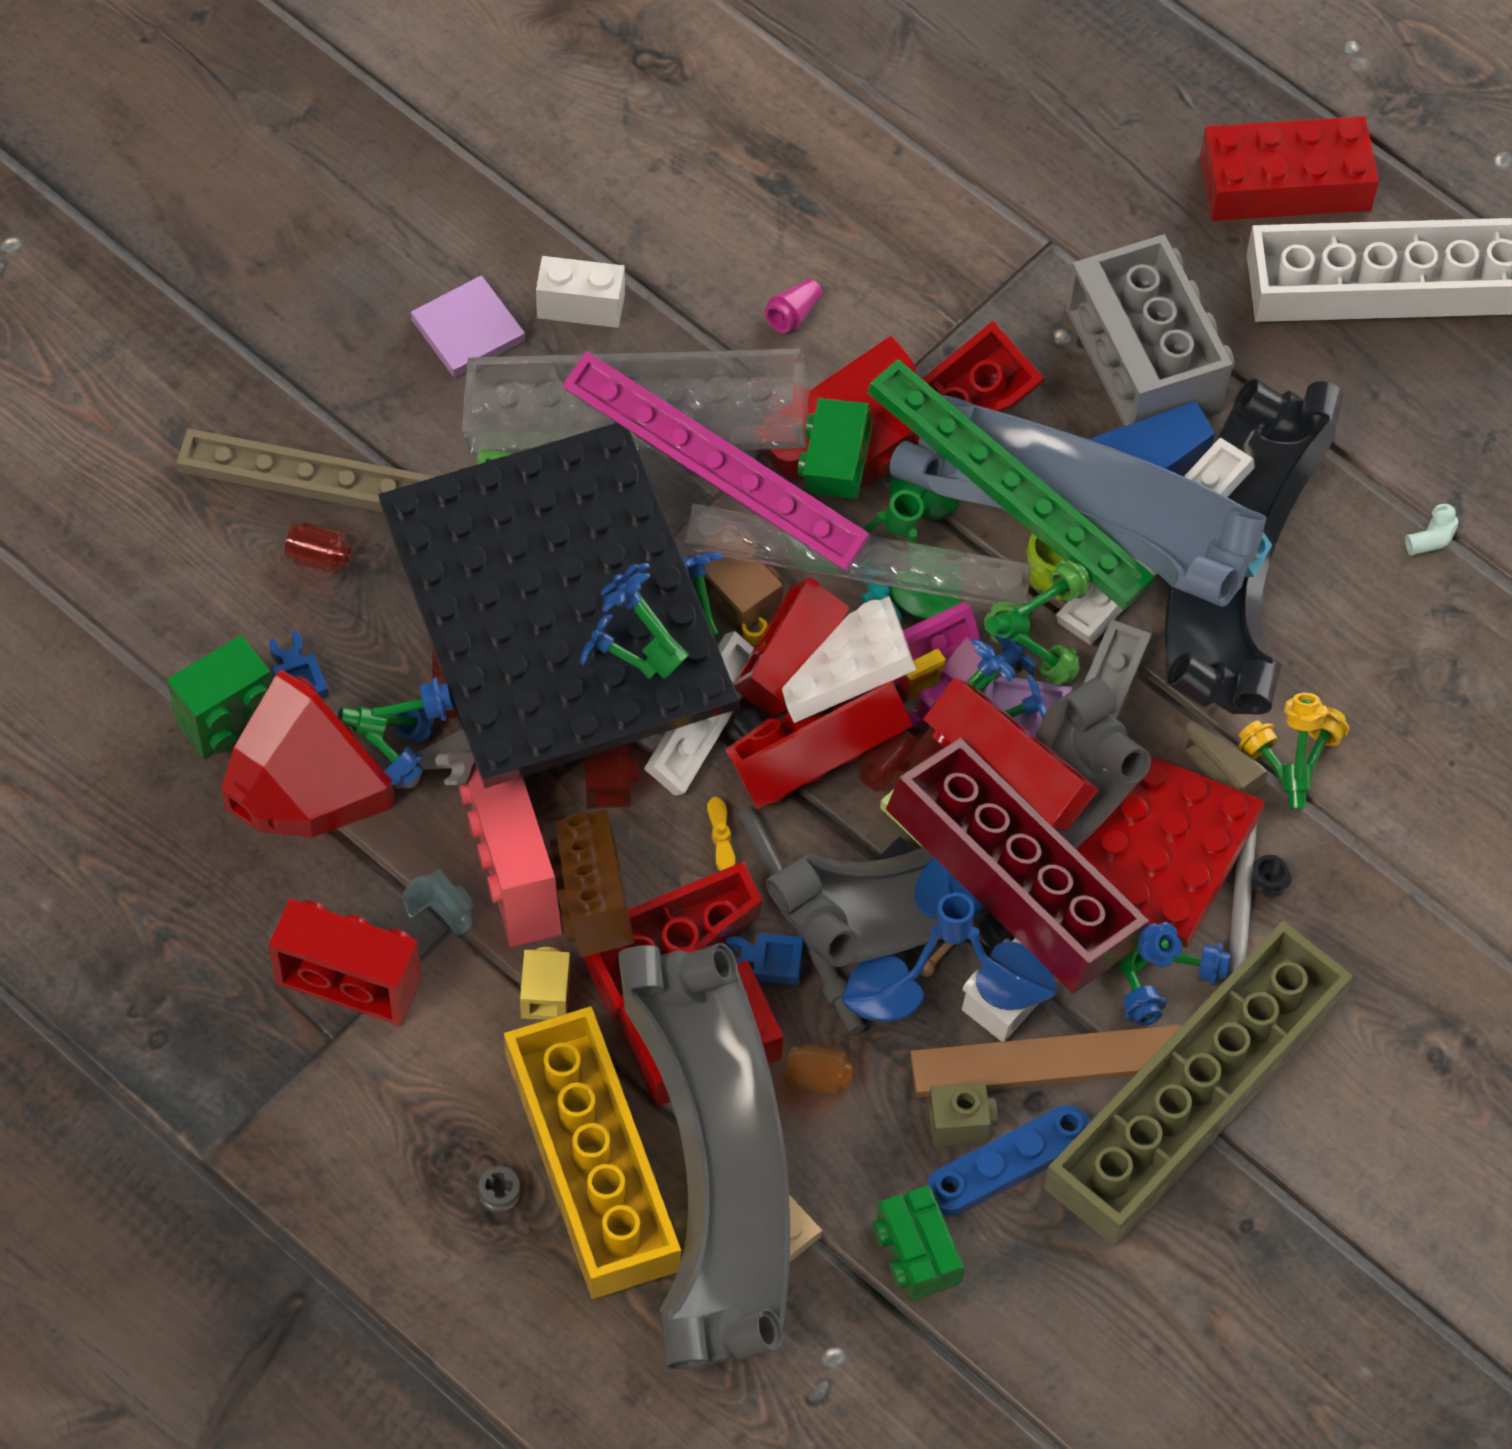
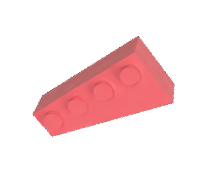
(515, 856)

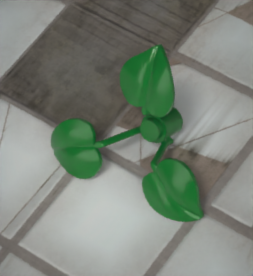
(901, 518)

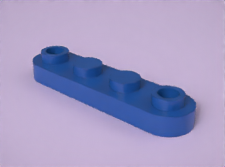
(1005, 1160)

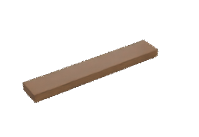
(1039, 1060)

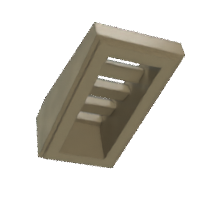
(1222, 761)

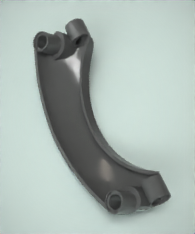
(869, 907)
(717, 1075)

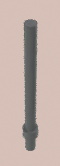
(833, 985)

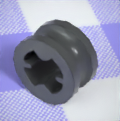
(511, 1182)

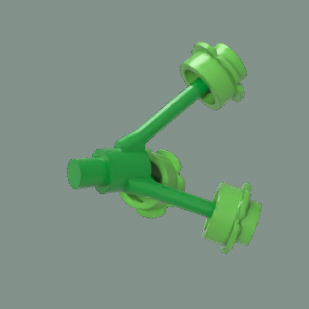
(1008, 621)

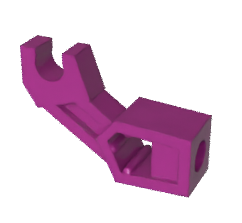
(960, 665)

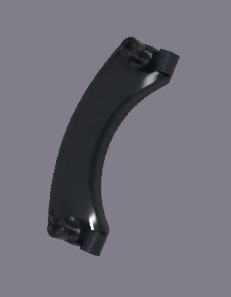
(1220, 650)

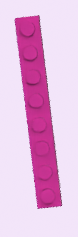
(716, 461)

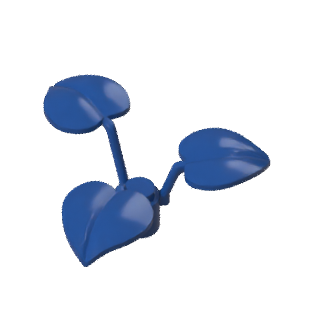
(1009, 980)

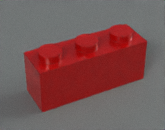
(791, 637)

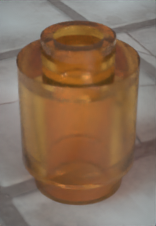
(818, 1069)

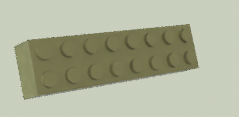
(1197, 1083)

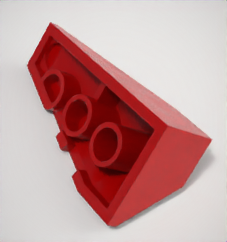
(986, 372)

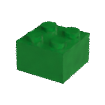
(219, 695)

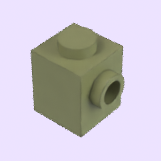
(960, 1114)

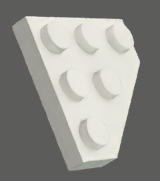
(854, 658)

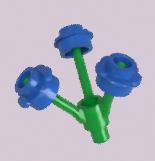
(411, 721)
(1162, 947)

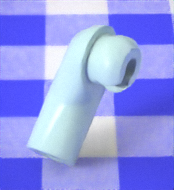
(1438, 534)

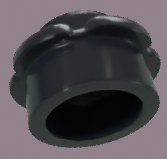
(1272, 866)

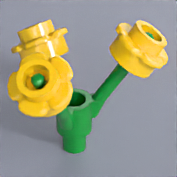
(1307, 716)

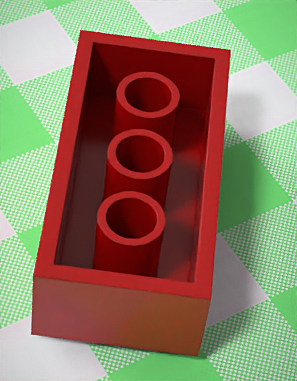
(1289, 168)

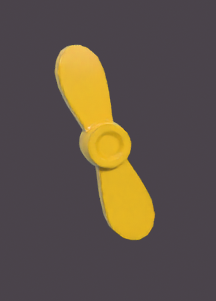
(721, 833)

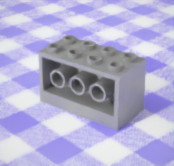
(1148, 331)

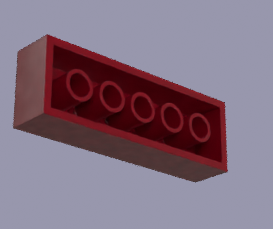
(1016, 865)

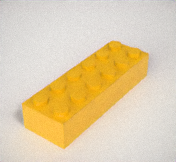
(592, 1153)

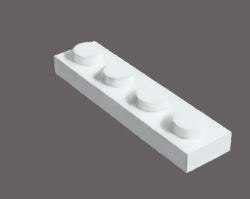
(685, 748)

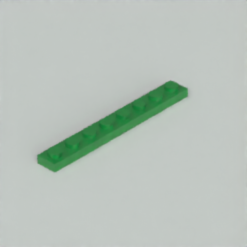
(1010, 483)

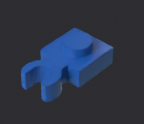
(296, 665)
(773, 958)

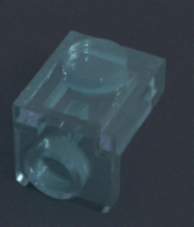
(449, 901)

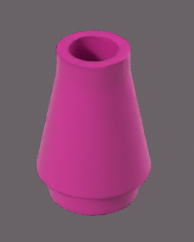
(790, 308)

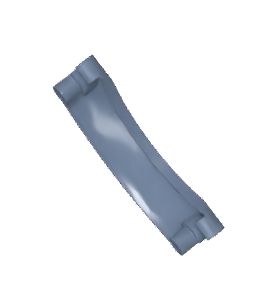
(1153, 514)

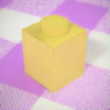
(545, 983)

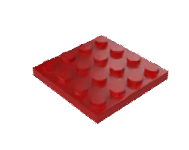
(1173, 844)

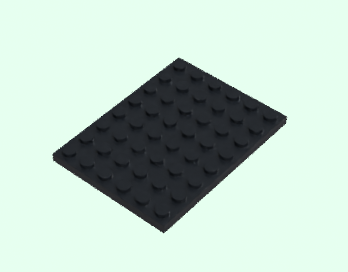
(511, 590)

